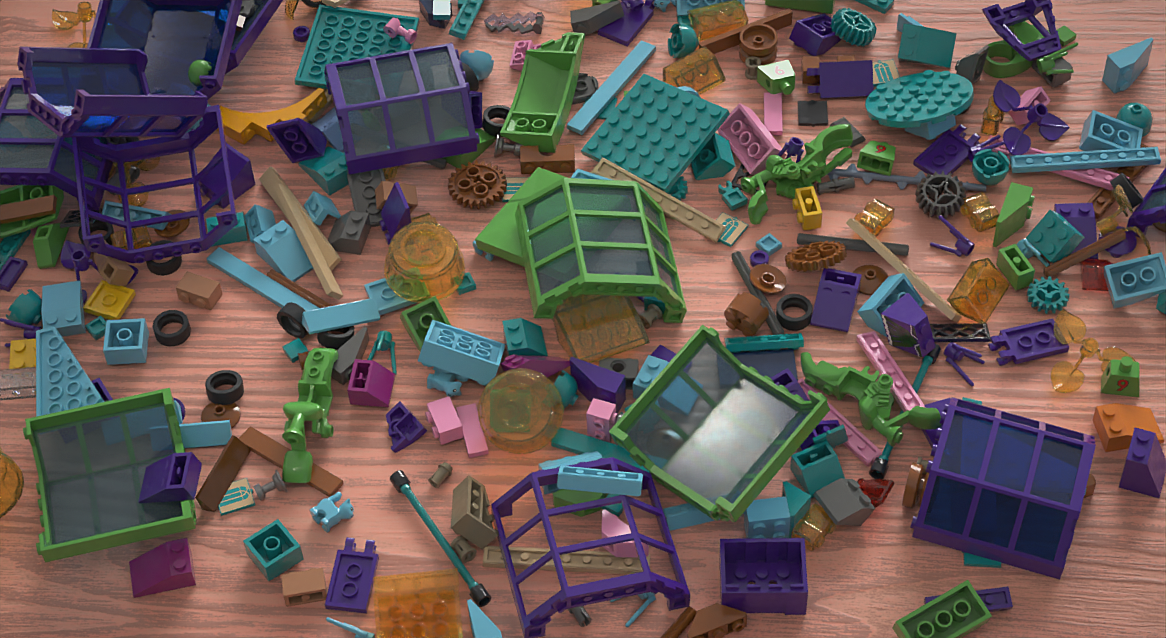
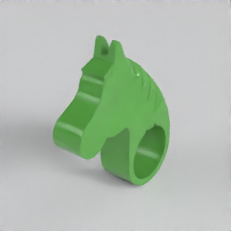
(1025, 33)

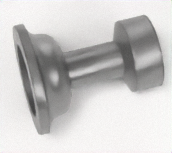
(500, 146)
(276, 483)

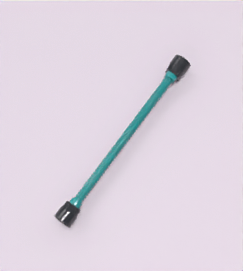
(880, 465)
(477, 591)

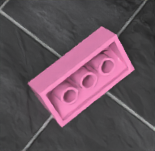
(749, 139)

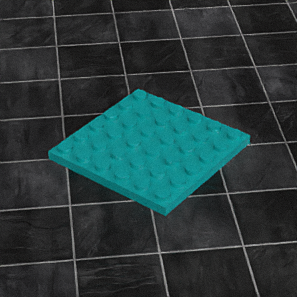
(345, 36)
(656, 131)

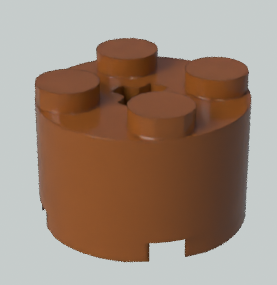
(746, 314)

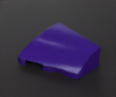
(403, 427)

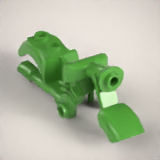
(802, 174)
(873, 397)
(313, 406)

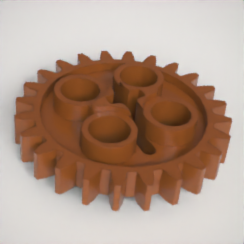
(477, 184)
(815, 256)

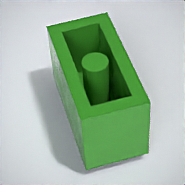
(1015, 267)

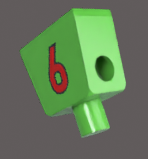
(777, 77)
(877, 157)
(1121, 377)

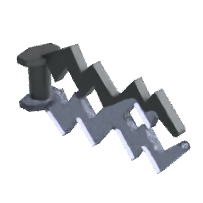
(508, 22)

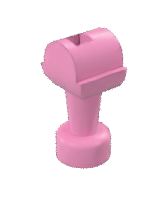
(393, 28)

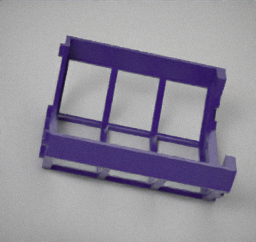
(150, 149)
(535, 623)

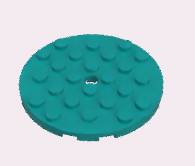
(919, 99)

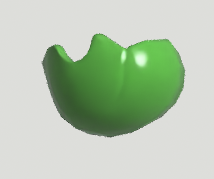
(198, 68)

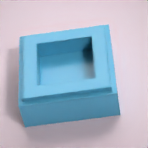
(769, 244)

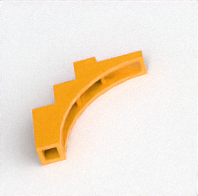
(244, 125)

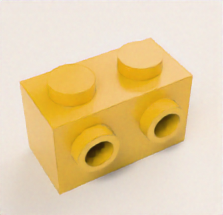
(808, 208)

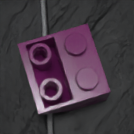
(370, 384)

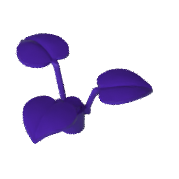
(1016, 142)
(77, 257)

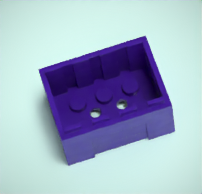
(762, 563)

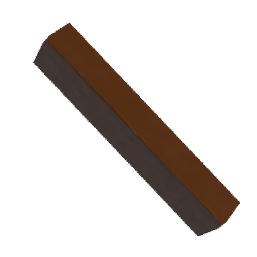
(222, 474)

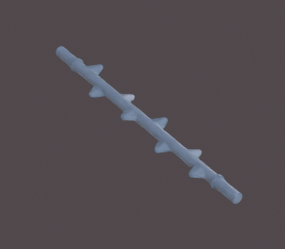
(902, 181)

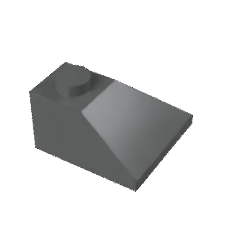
(972, 64)

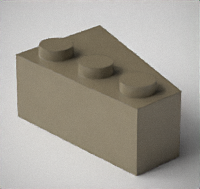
(471, 513)

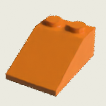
(1117, 423)

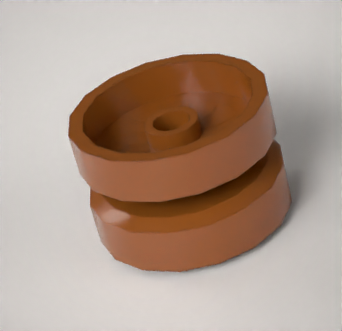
(758, 41)
(914, 486)

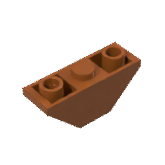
(717, 622)

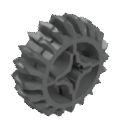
(933, 187)

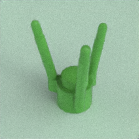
(1047, 62)

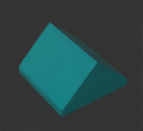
(798, 503)

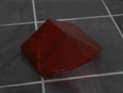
(1093, 274)
(876, 489)

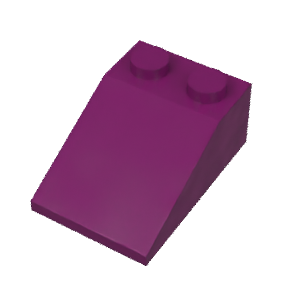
(544, 364)
(163, 569)

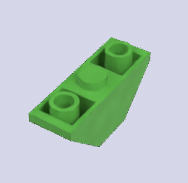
(48, 244)
(568, 497)

